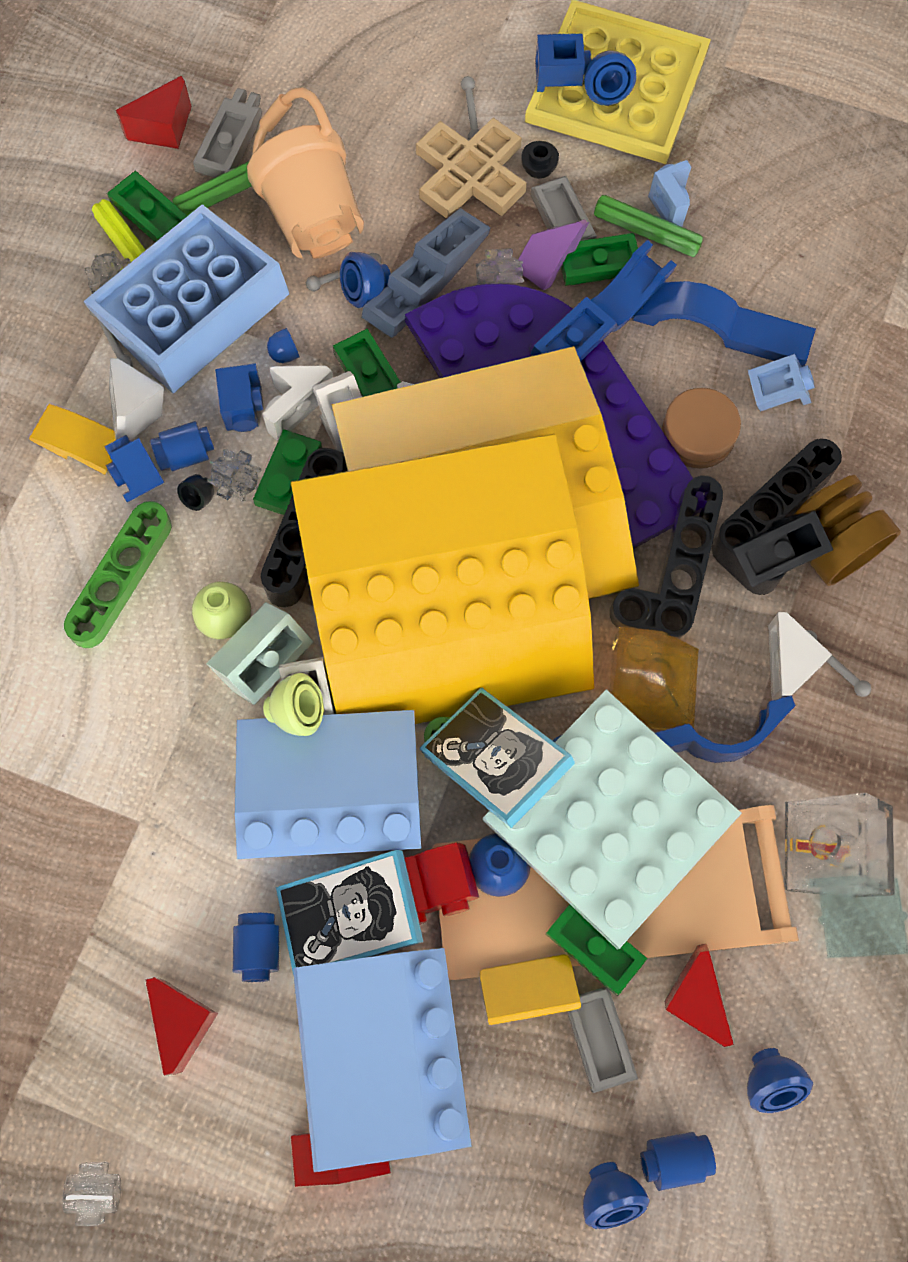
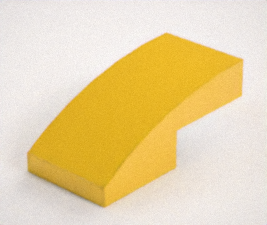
(74, 436)

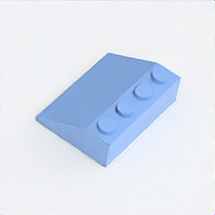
(189, 297)
(330, 790)
(380, 1059)

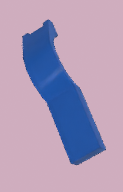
(609, 310)
(737, 326)
(686, 738)

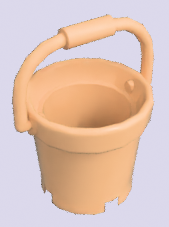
(305, 180)

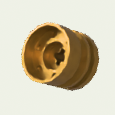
(852, 536)

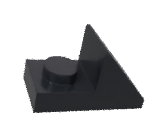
(782, 547)

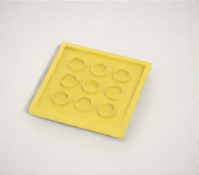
(651, 115)

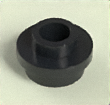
(536, 166)

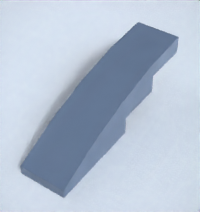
(427, 272)

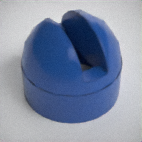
(281, 347)

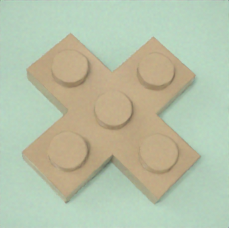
(470, 168)

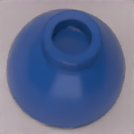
(609, 78)
(362, 278)
(497, 867)
(776, 1082)
(612, 1197)

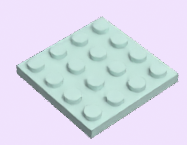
(618, 821)

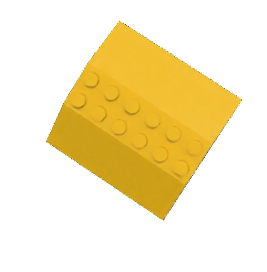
(501, 406)
(448, 580)

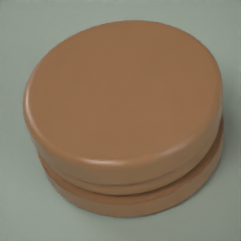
(702, 427)

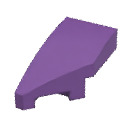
(548, 250)

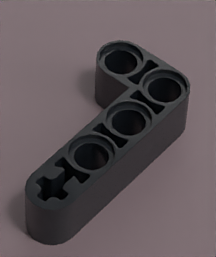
(777, 505)
(288, 532)
(678, 557)

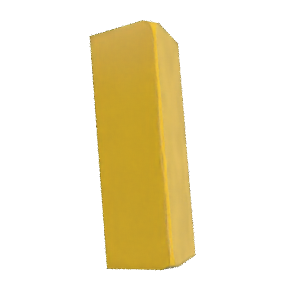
(529, 989)

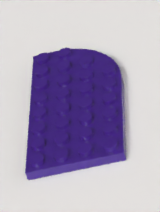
(501, 325)

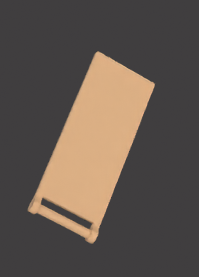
(707, 907)

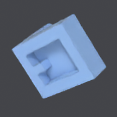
(669, 192)
(781, 382)

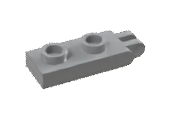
(229, 134)

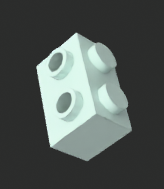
(256, 650)

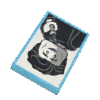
(497, 757)
(350, 912)

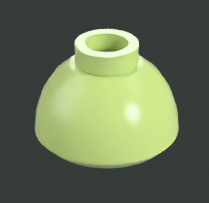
(220, 610)
(295, 705)

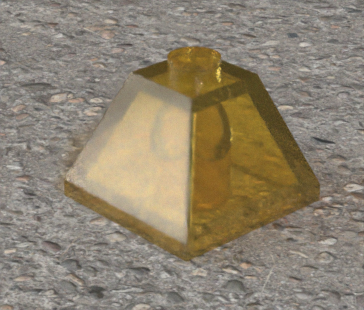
(654, 677)

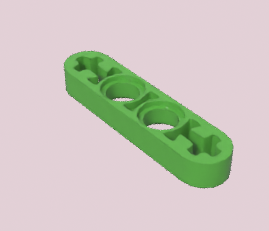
(112, 571)

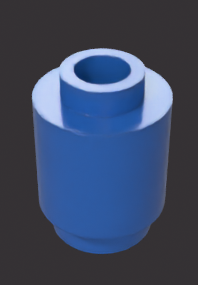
(182, 446)
(256, 946)
(678, 1160)

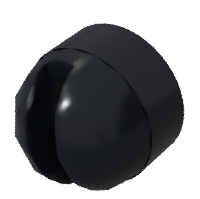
(192, 487)

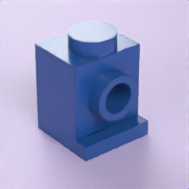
(560, 60)
(239, 396)
(132, 467)

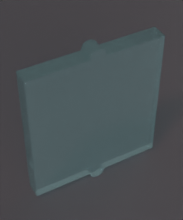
(864, 925)

